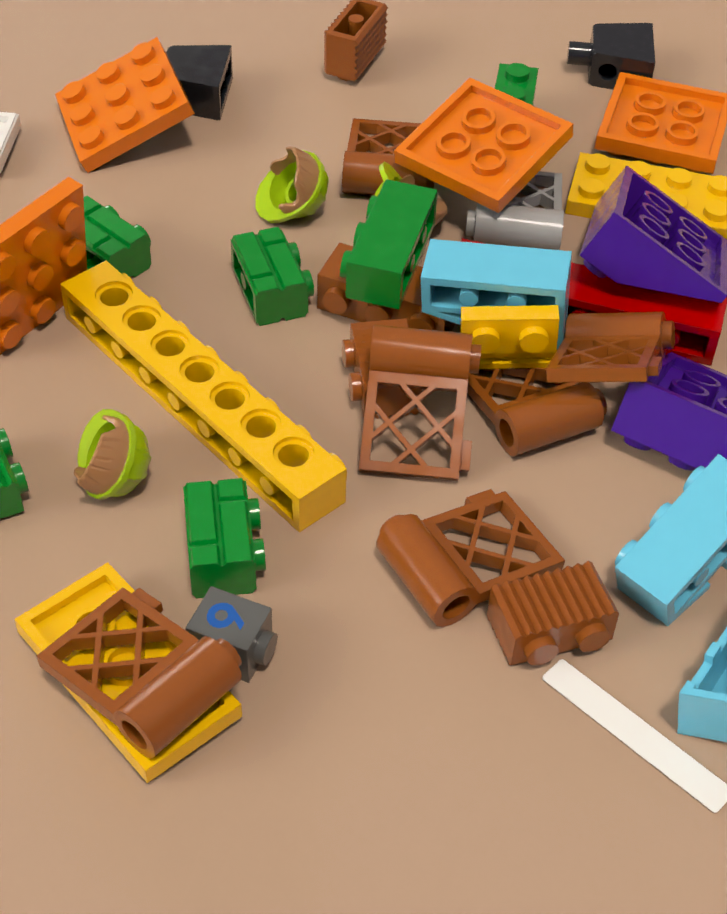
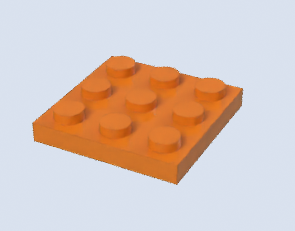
(123, 104)
(664, 123)
(484, 144)
(37, 253)

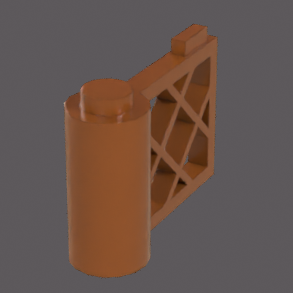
(361, 168)
(612, 347)
(427, 362)
(538, 413)
(440, 569)
(165, 690)

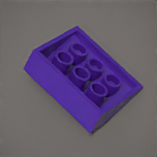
(654, 242)
(677, 413)

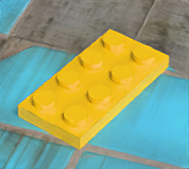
(696, 192)
(69, 606)

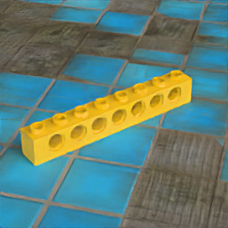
(206, 396)

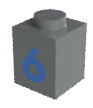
(239, 622)

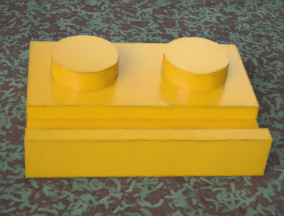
(513, 334)

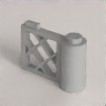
(521, 222)

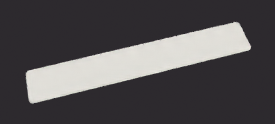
(638, 735)

